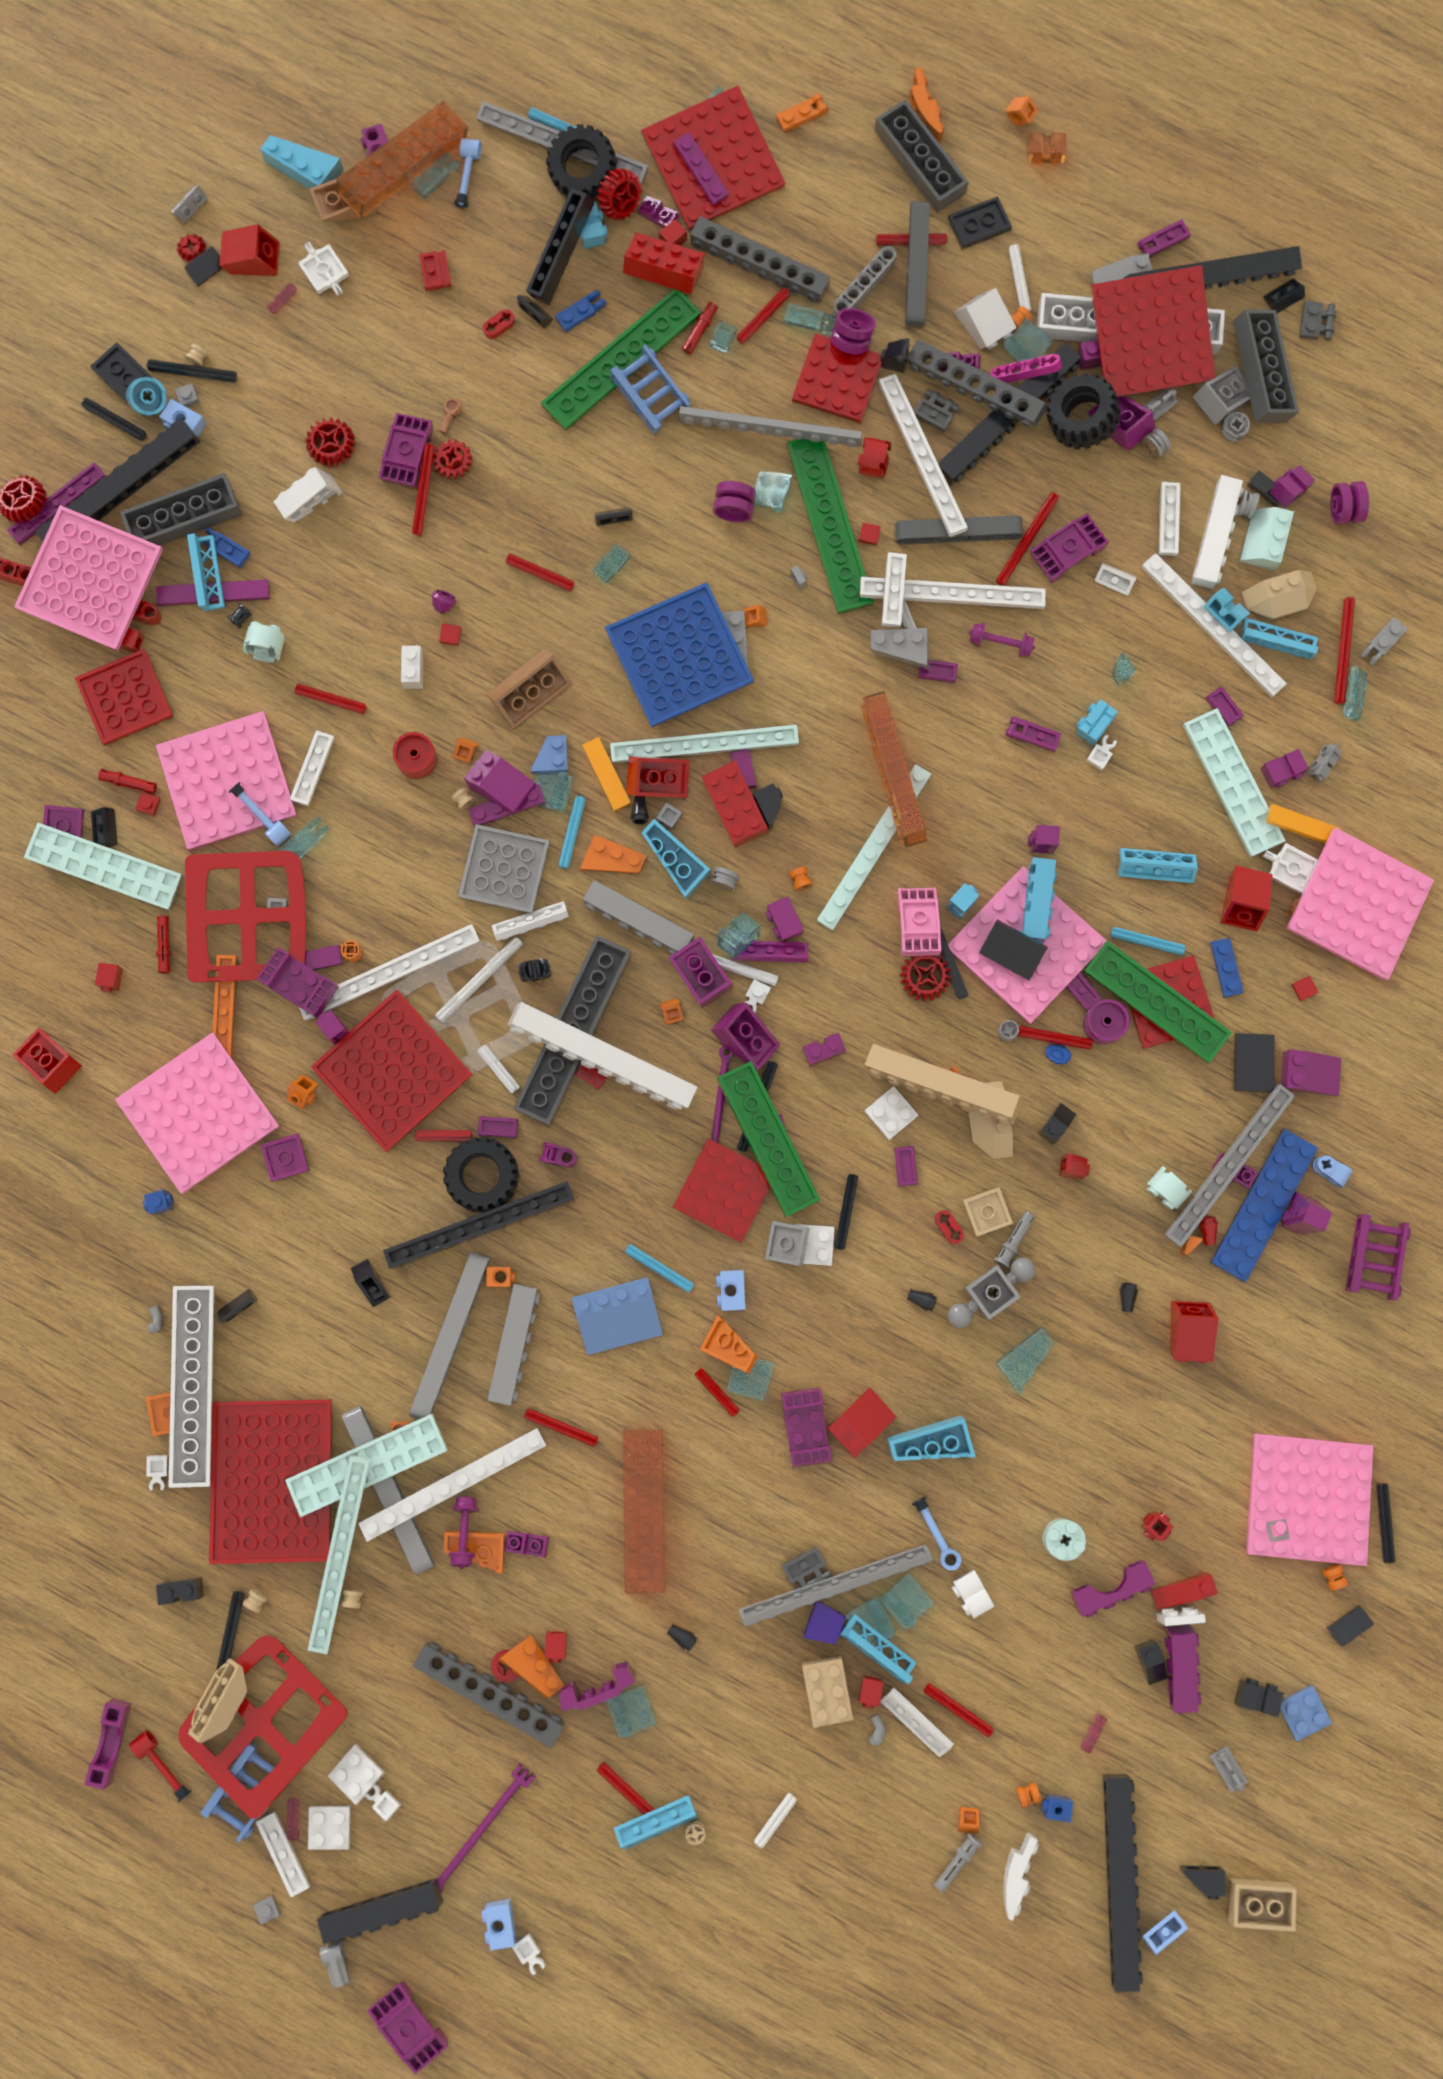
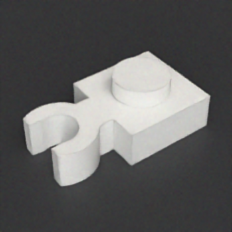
(1101, 755)
(757, 994)
(156, 1468)
(385, 1803)
(527, 1951)

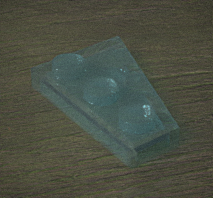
(1024, 1358)

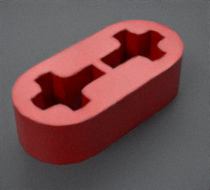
(498, 324)
(953, 1224)

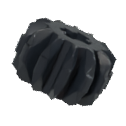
(534, 970)

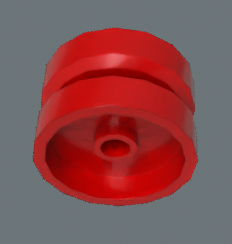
(410, 745)

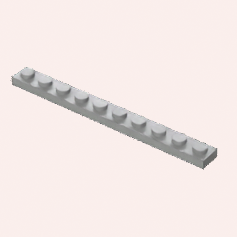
(543, 135)
(770, 426)
(1229, 1165)
(834, 1585)

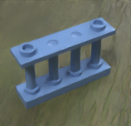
(631, 391)
(213, 1805)

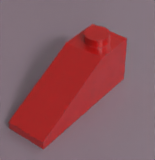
(1184, 1591)

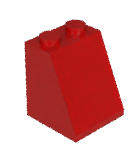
(249, 251)
(1247, 898)
(1193, 1331)

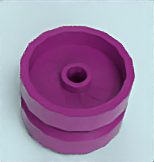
(853, 331)
(734, 501)
(1349, 502)
(1105, 1010)

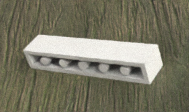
(1217, 531)

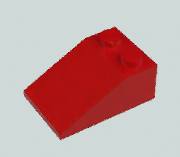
(657, 777)
(47, 1060)
(861, 1422)

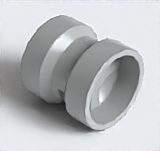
(1010, 1028)

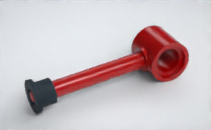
(143, 1746)

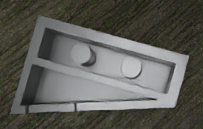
(902, 645)

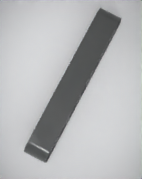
(917, 263)
(978, 530)

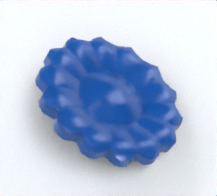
(1058, 1054)

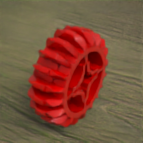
(619, 194)
(330, 432)
(19, 496)
(935, 963)

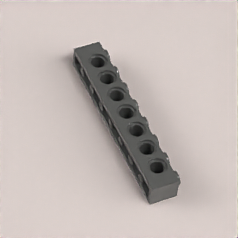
(754, 251)
(922, 351)
(477, 1695)

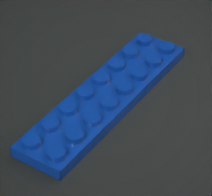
(1264, 1205)

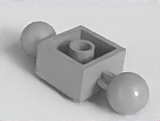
(1021, 1270)

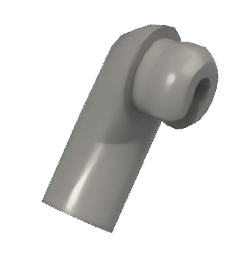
(157, 1320)
(879, 1732)

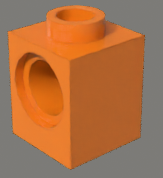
(1021, 110)
(492, 1273)

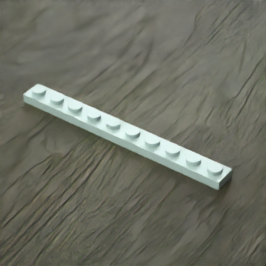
(706, 743)
(866, 859)
(338, 1554)

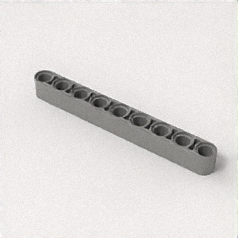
(450, 1336)
(390, 1494)

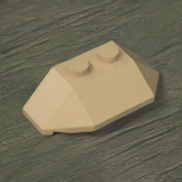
(1281, 594)
(990, 1135)
(219, 1702)

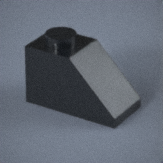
(895, 355)
(768, 802)
(1057, 1124)
(369, 1282)
(1151, 1661)
(1207, 1879)

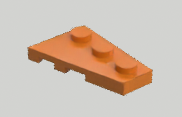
(612, 857)
(728, 1347)
(485, 1545)
(530, 1663)

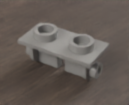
(190, 204)
(1162, 403)
(1328, 755)
(1229, 1769)

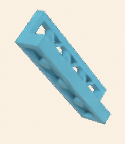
(199, 572)
(1277, 641)
(1157, 867)
(875, 1652)
(655, 1822)

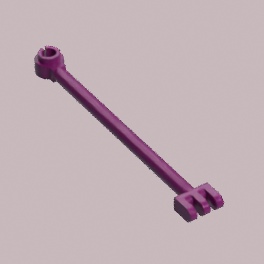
(720, 1096)
(519, 1779)

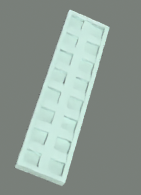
(1233, 782)
(103, 866)
(387, 1457)

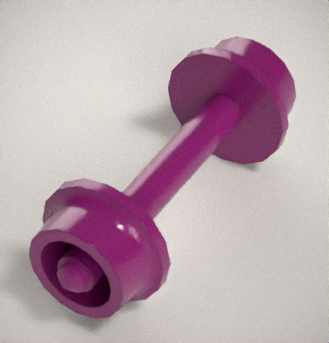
(1025, 645)
(465, 1506)

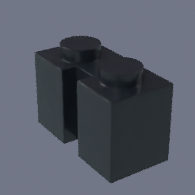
(187, 1589)
(1258, 1697)

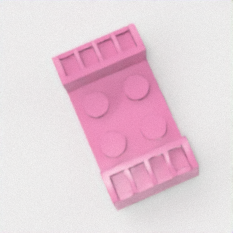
(919, 922)

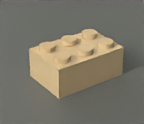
(827, 1691)
(1262, 1904)

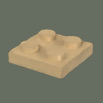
(987, 1211)

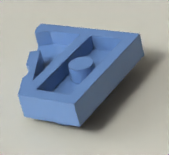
(552, 756)

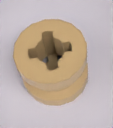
(196, 355)
(463, 798)
(351, 1598)
(255, 1600)
(696, 1836)

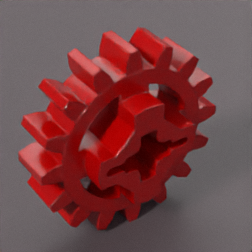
(458, 464)

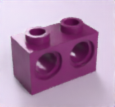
(370, 133)
(1044, 839)

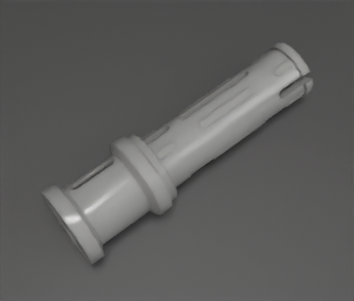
(1010, 1247)
(966, 1855)

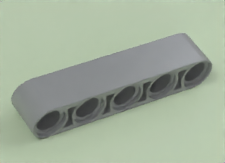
(869, 277)

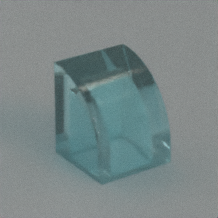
(723, 336)
(1123, 669)

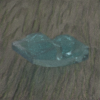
(612, 563)

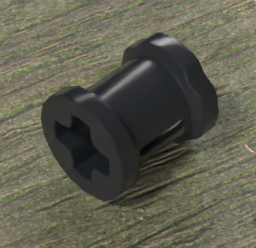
(239, 615)

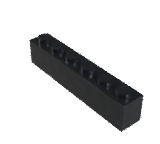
(560, 246)
(379, 1911)

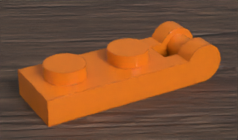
(801, 113)

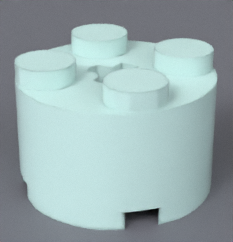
(264, 642)
(1169, 1188)
(1074, 1544)

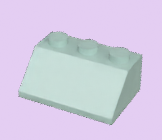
(1266, 537)

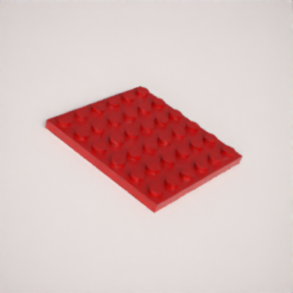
(731, 145)
(1153, 331)
(392, 1070)

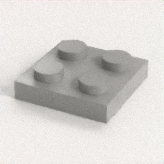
(787, 1243)

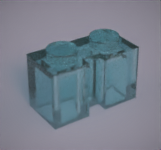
(739, 935)

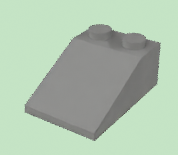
(1122, 268)
(1223, 395)

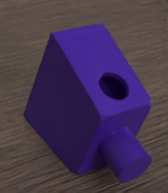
(824, 1624)

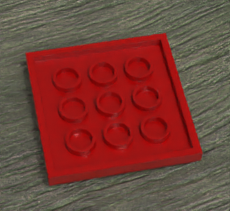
(837, 380)
(124, 697)
(1186, 980)
(723, 1191)

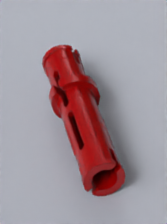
(703, 322)
(120, 779)
(163, 928)

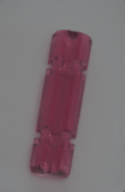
(282, 298)
(1093, 1733)
(293, 1819)

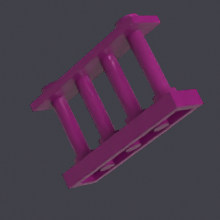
(1358, 1263)

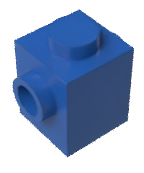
(158, 1202)
(1062, 1812)

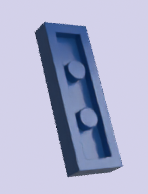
(1226, 967)

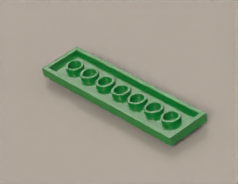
(1157, 1002)
(768, 1139)

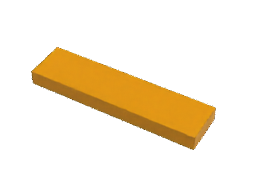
(606, 774)
(1299, 823)

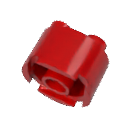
(874, 458)

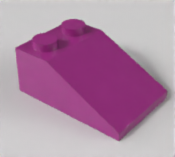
(1133, 424)
(499, 781)
(701, 972)
(745, 1035)
(1311, 1072)

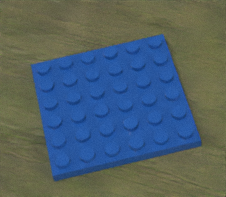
(679, 655)

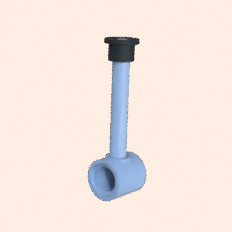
(470, 150)
(276, 831)
(921, 1506)

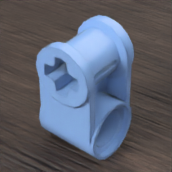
(1334, 1172)

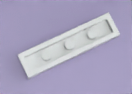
(1169, 519)
(894, 590)
(312, 768)
(529, 921)
(916, 1722)
(283, 1854)

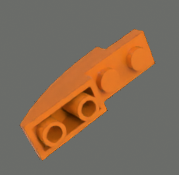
(924, 106)

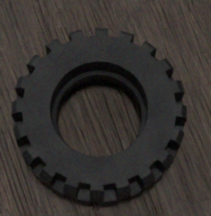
(570, 142)
(1078, 391)
(480, 1148)

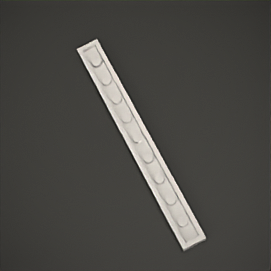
(923, 455)
(959, 593)
(1228, 641)
(399, 967)
(452, 1484)

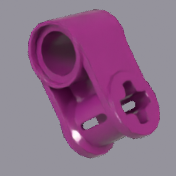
(554, 1155)

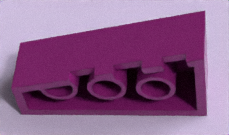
(1305, 1215)
(1183, 1668)

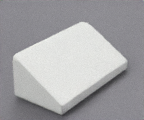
(1115, 579)

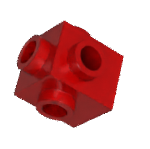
(1164, 1527)

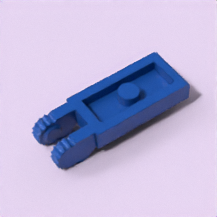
(580, 311)
(228, 549)

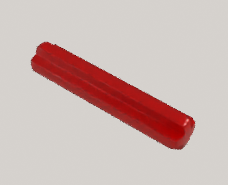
(443, 1135)
(717, 1392)

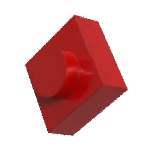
(147, 804)

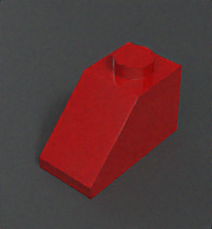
(1074, 1166)

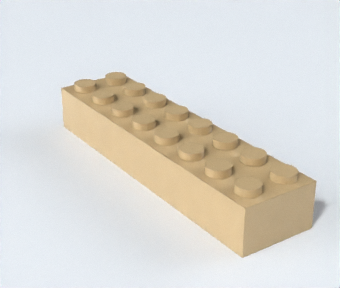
(943, 1084)

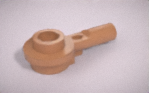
(452, 408)

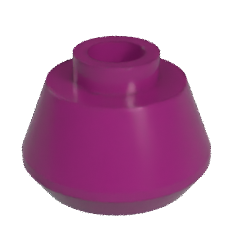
(443, 601)

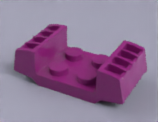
(405, 450)
(1068, 547)
(297, 983)
(806, 1427)
(571, 1698)
(407, 2028)

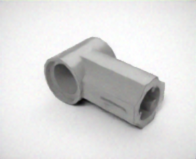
(333, 1958)

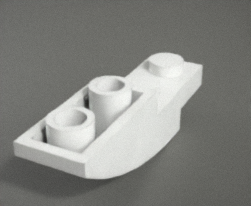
(1015, 1884)

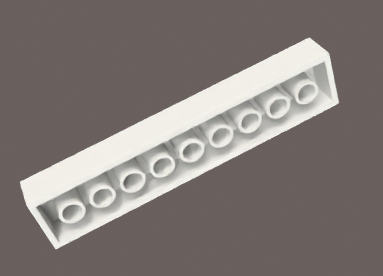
(1074, 319)
(601, 1055)
(191, 1386)

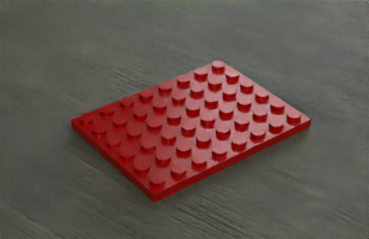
(250, 1503)

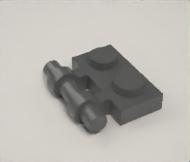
(1311, 320)
(933, 414)
(805, 1564)

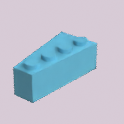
(300, 162)
(681, 864)
(1038, 899)
(934, 1441)

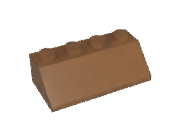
(529, 688)

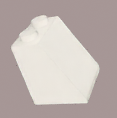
(986, 319)

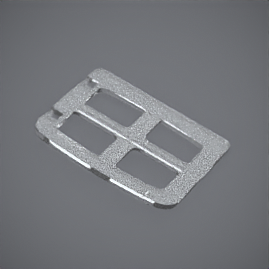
(459, 1012)

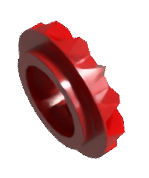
(183, 247)
(498, 1670)

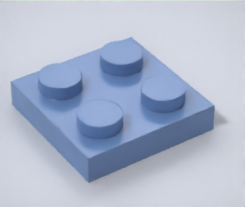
(1304, 1713)

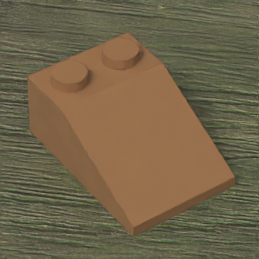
(331, 205)

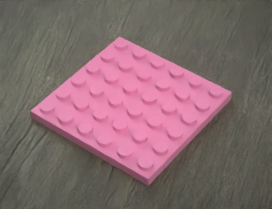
(88, 578)
(209, 764)
(1360, 904)
(1069, 950)
(197, 1113)
(1319, 1492)

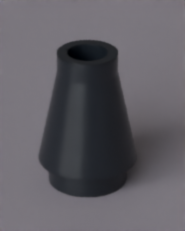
(639, 811)
(1128, 1296)
(922, 1299)
(682, 1637)

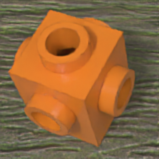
(302, 1091)

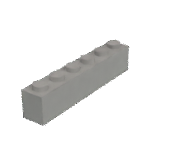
(637, 918)
(513, 1344)

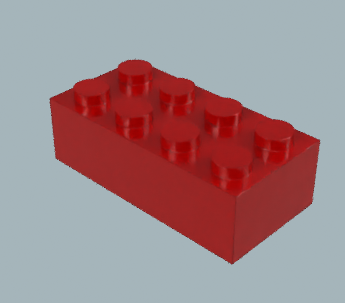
(663, 263)
(735, 804)

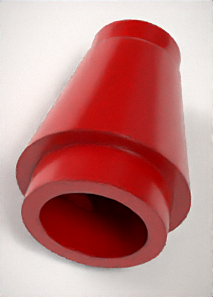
(1208, 1229)

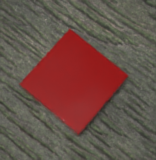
(869, 533)
(450, 634)
(1304, 988)

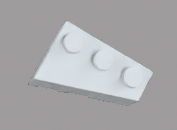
(306, 493)

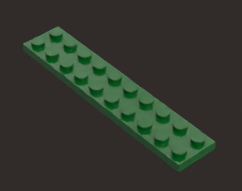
(593, 381)
(829, 523)

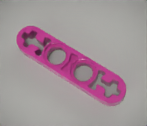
(1051, 363)

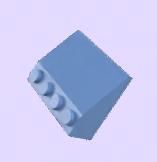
(617, 1316)

